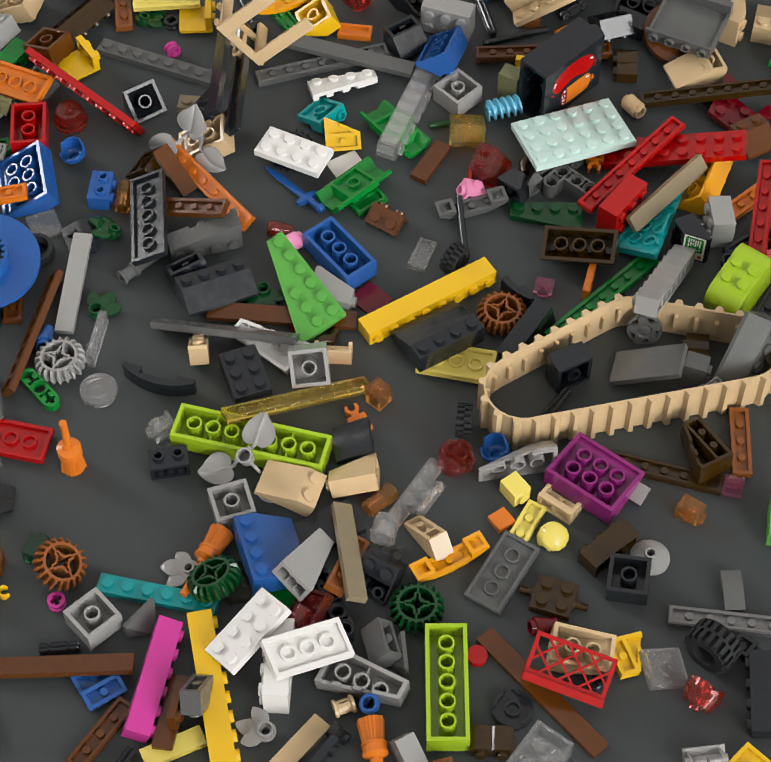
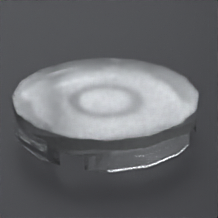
(98, 390)

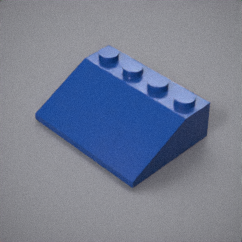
(35, 168)
(262, 545)

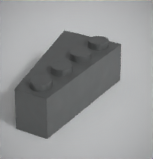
(206, 237)

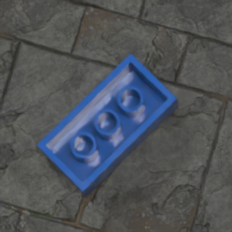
(339, 252)

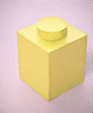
(515, 489)

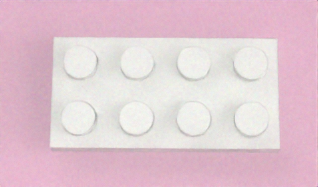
(293, 152)
(246, 630)
(307, 648)

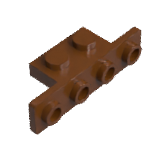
(170, 715)

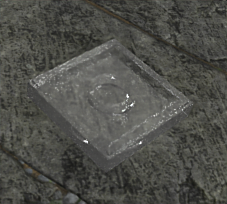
(663, 668)

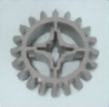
(63, 365)

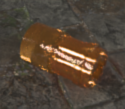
(122, 199)
(380, 499)

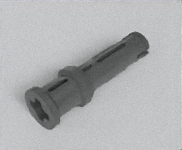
(131, 272)

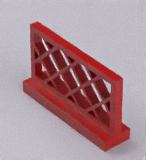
(564, 687)

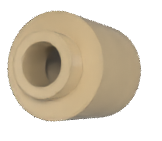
(633, 106)

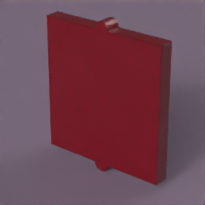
(371, 298)

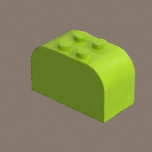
(740, 281)

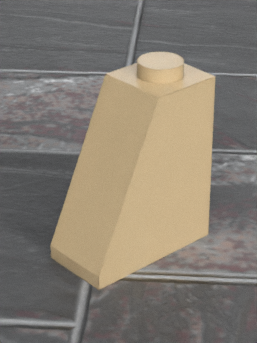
(354, 477)

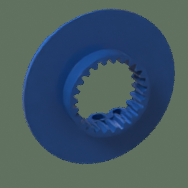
(19, 260)

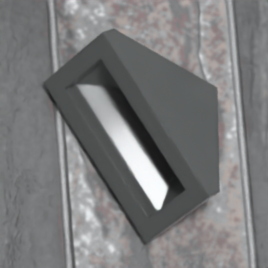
(142, 621)
(401, 665)

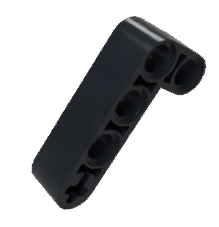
(336, 606)

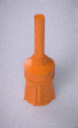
(70, 452)
(213, 544)
(372, 736)

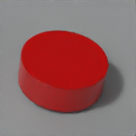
(477, 655)

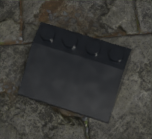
(439, 335)

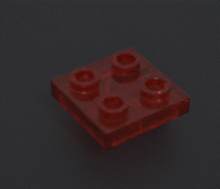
(311, 608)

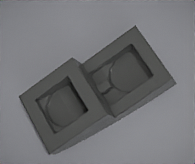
(732, 590)

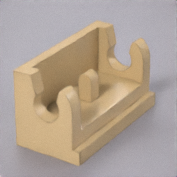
(340, 354)
(558, 505)

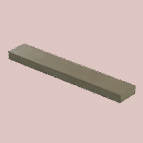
(666, 193)
(349, 552)

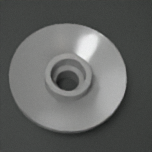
(660, 556)

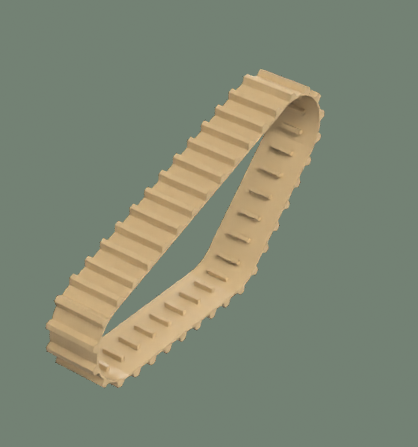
(624, 414)

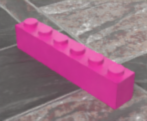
(152, 680)

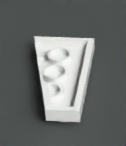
(272, 352)

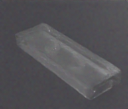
(97, 339)

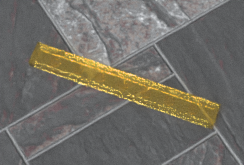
(295, 400)

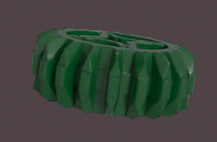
(214, 579)
(401, 606)

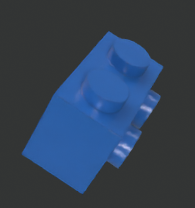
(101, 190)

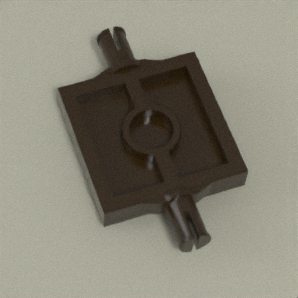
(553, 597)

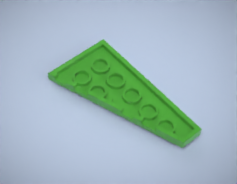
(307, 298)

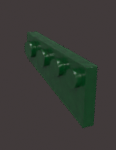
(547, 213)

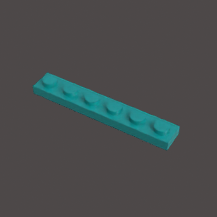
(142, 591)

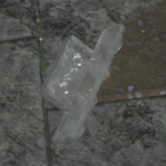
(420, 493)

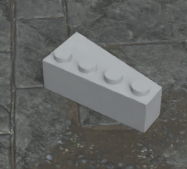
(360, 677)

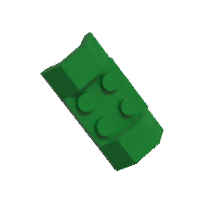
(378, 120)
(351, 185)

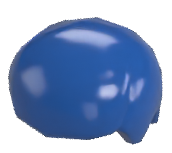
(72, 150)
(494, 447)

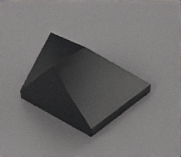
(143, 101)

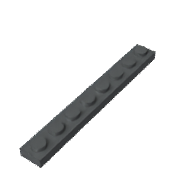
(155, 62)

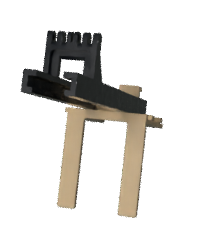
(236, 31)

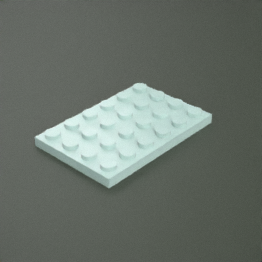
(573, 134)

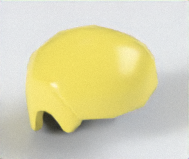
(552, 536)

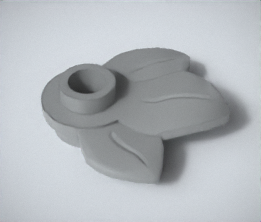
(178, 568)
(254, 726)

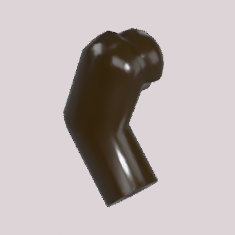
(523, 164)
(329, 338)

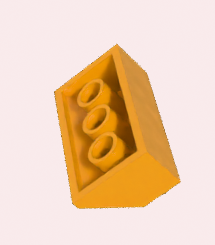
(707, 185)

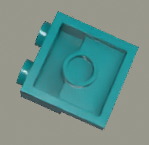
(320, 109)

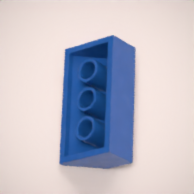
(443, 52)

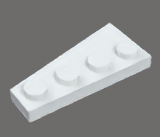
(343, 83)

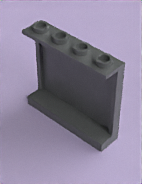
(690, 25)

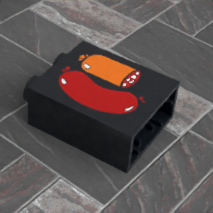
(561, 68)

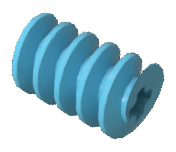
(502, 106)

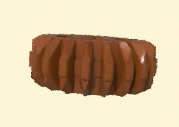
(491, 312)
(52, 549)

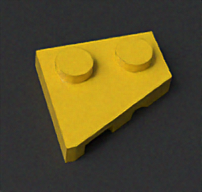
(341, 136)
(627, 653)

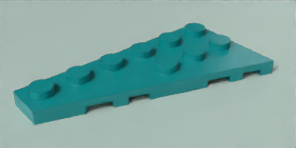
(650, 238)

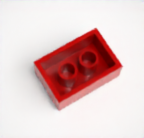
(28, 124)
(620, 203)

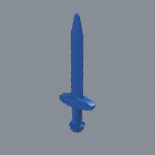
(305, 198)

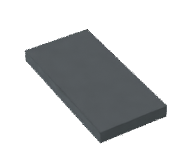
(648, 364)
(501, 573)

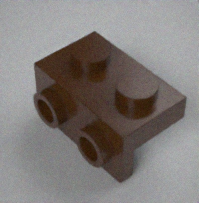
(386, 219)

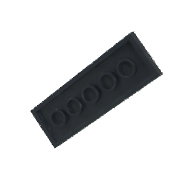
(148, 217)

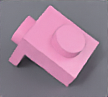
(471, 188)

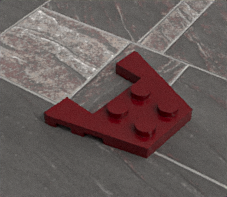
(733, 110)

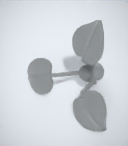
(192, 122)
(218, 466)

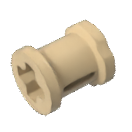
(343, 706)

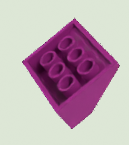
(593, 477)

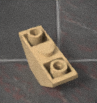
(198, 350)

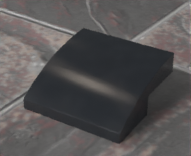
(352, 440)

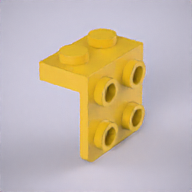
(197, 19)
(81, 61)

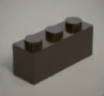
(616, 539)

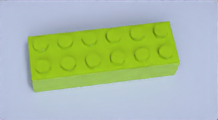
(447, 687)

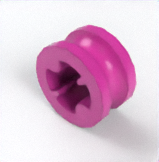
(172, 49)
(61, 598)

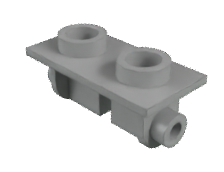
(705, 753)

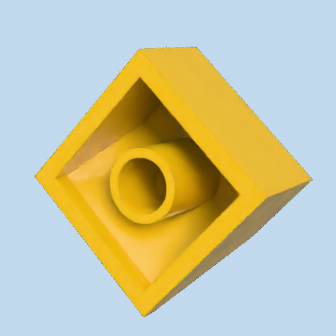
(321, 15)

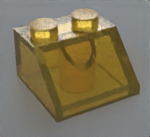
(466, 130)

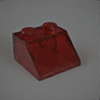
(488, 164)

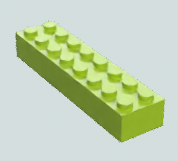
(207, 433)

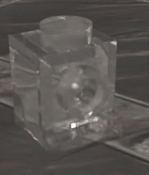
(160, 427)

